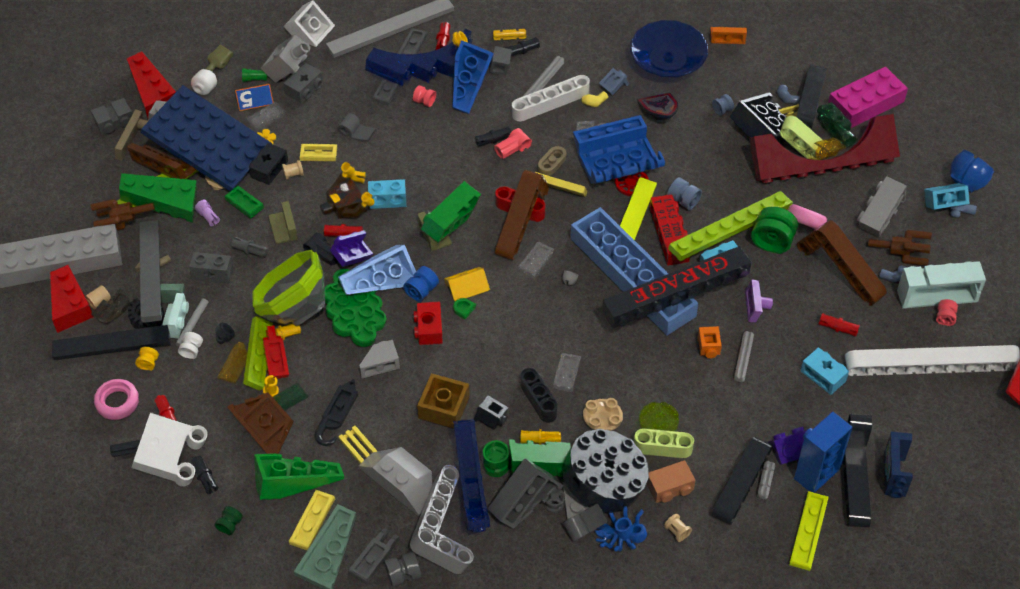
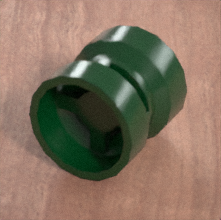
(229, 519)

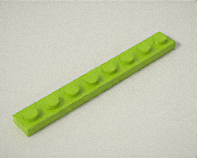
(725, 227)

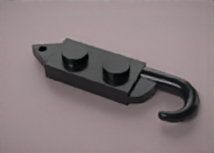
(336, 411)

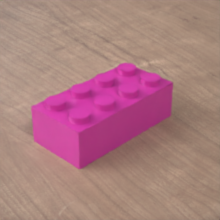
(869, 96)

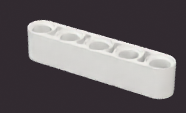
(550, 98)

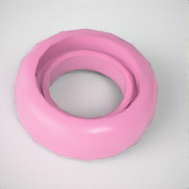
(807, 217)
(114, 386)

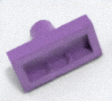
(755, 302)

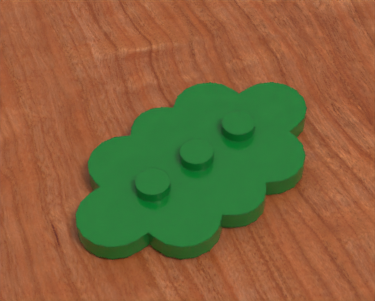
(354, 314)

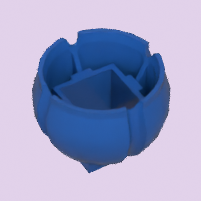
(970, 171)

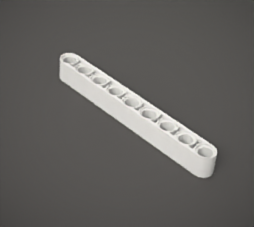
(932, 360)

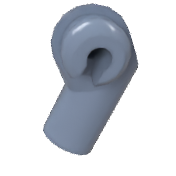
(786, 97)
(892, 276)

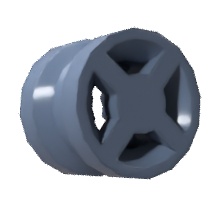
(723, 104)

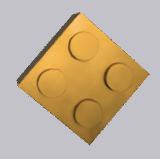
(443, 400)

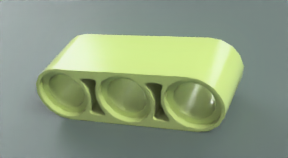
(800, 137)
(672, 439)

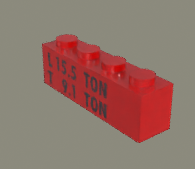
(668, 225)

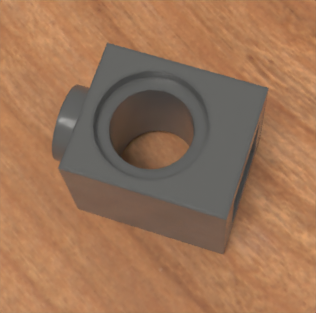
(500, 60)

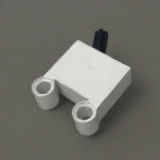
(161, 448)

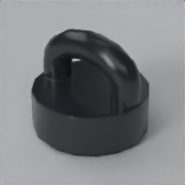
(224, 333)

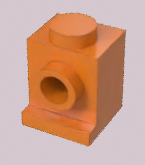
(709, 345)

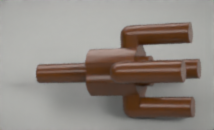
(118, 212)
(905, 246)

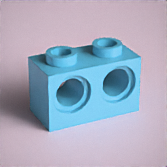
(388, 193)

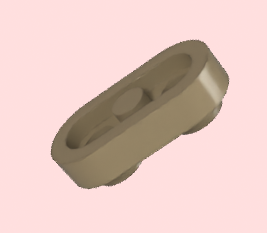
(549, 163)

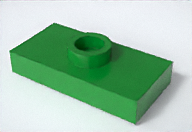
(244, 202)

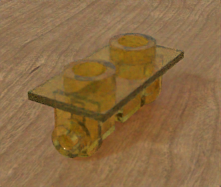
(828, 148)
(234, 364)

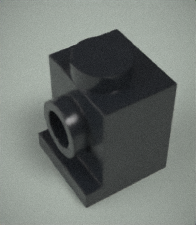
(491, 413)

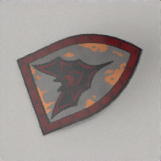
(660, 105)

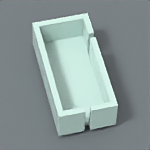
(938, 282)

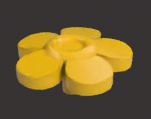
(266, 134)

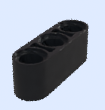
(538, 387)

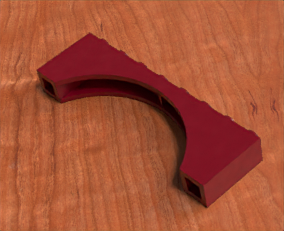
(876, 144)

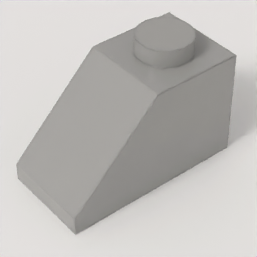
(380, 359)

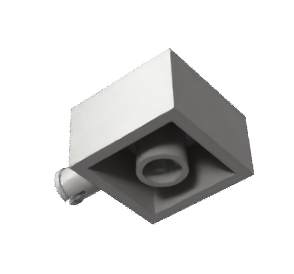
(286, 58)

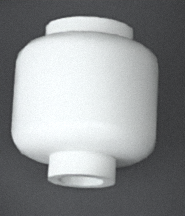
(205, 82)

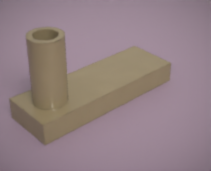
(134, 124)

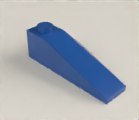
(469, 73)

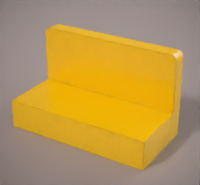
(467, 283)

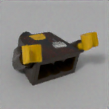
(345, 197)

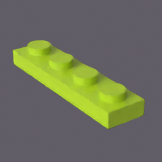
(255, 363)

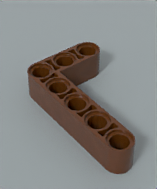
(529, 189)
(846, 258)

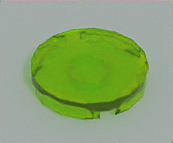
(659, 417)

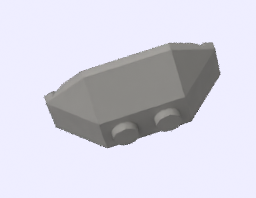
(400, 476)

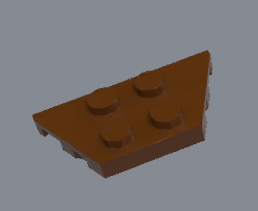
(264, 421)

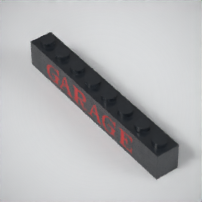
(676, 287)

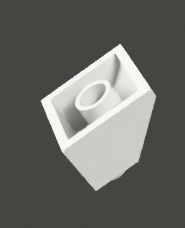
(310, 24)

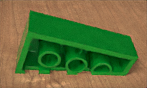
(168, 194)

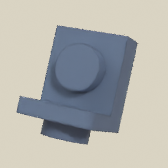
(614, 81)

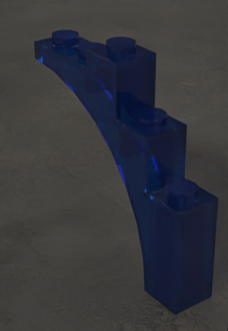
(423, 66)
(470, 476)

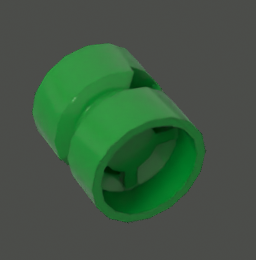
(496, 458)

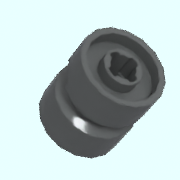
(402, 569)

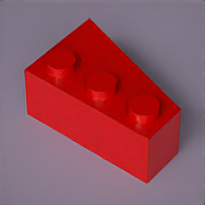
(67, 300)

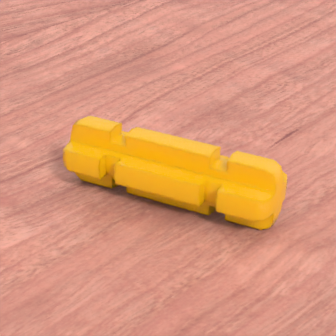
(509, 34)

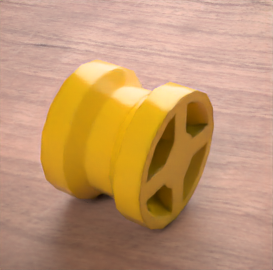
(146, 358)

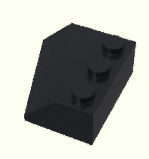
(759, 116)

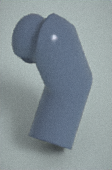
(967, 208)

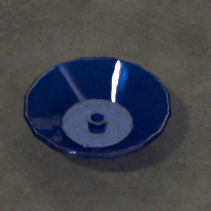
(669, 48)

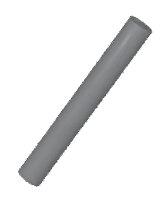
(193, 320)

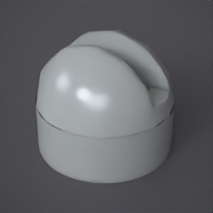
(569, 276)

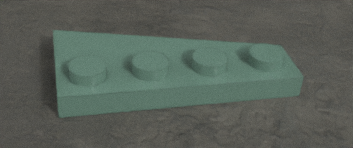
(326, 552)

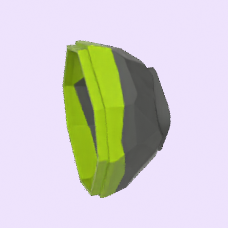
(291, 290)

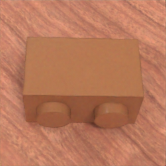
(671, 482)

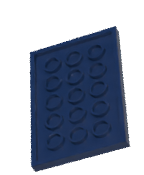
(205, 137)

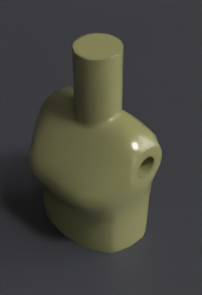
(219, 58)

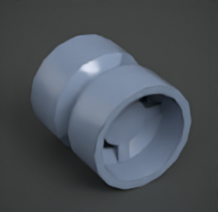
(685, 194)

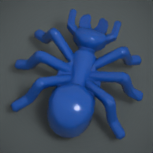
(624, 530)

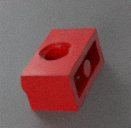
(429, 323)

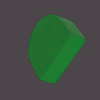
(463, 307)

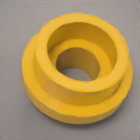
(457, 37)

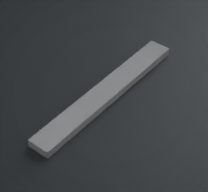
(389, 27)

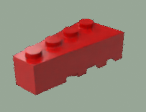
(148, 81)

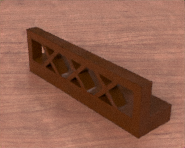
(160, 161)

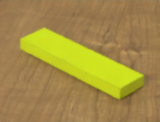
(638, 207)
(809, 531)

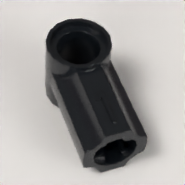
(319, 244)

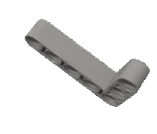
(427, 540)

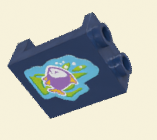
(896, 450)

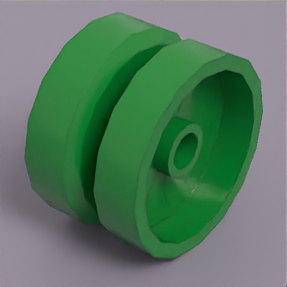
(774, 230)

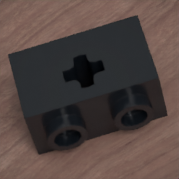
(268, 163)

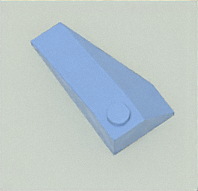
(381, 272)

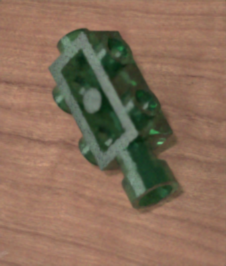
(836, 124)

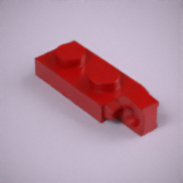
(275, 354)

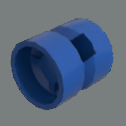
(423, 282)

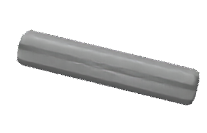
(744, 355)

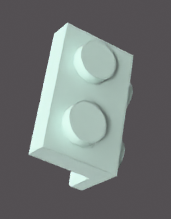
(175, 315)

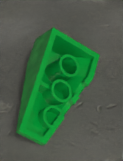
(284, 477)

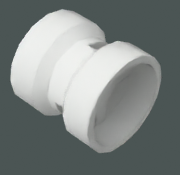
(190, 345)

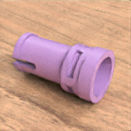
(206, 211)

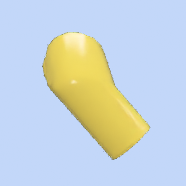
(594, 101)

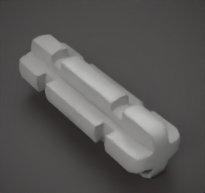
(766, 479)

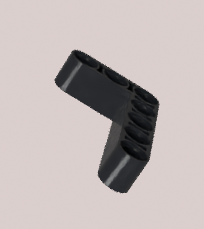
(856, 472)

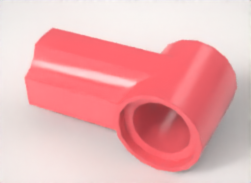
(517, 141)

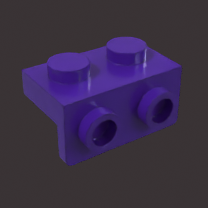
(351, 249)
(788, 446)

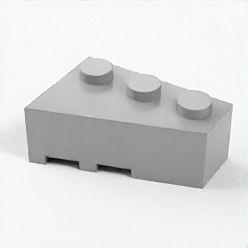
(882, 206)

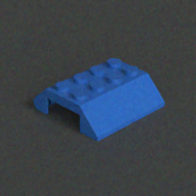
(616, 150)

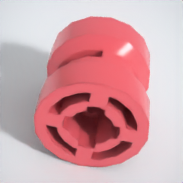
(424, 96)
(947, 312)

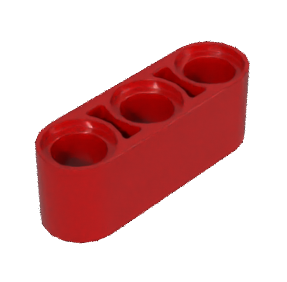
(504, 198)

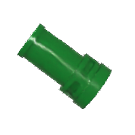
(249, 75)

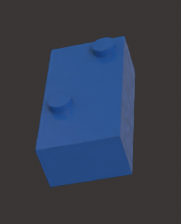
(822, 452)

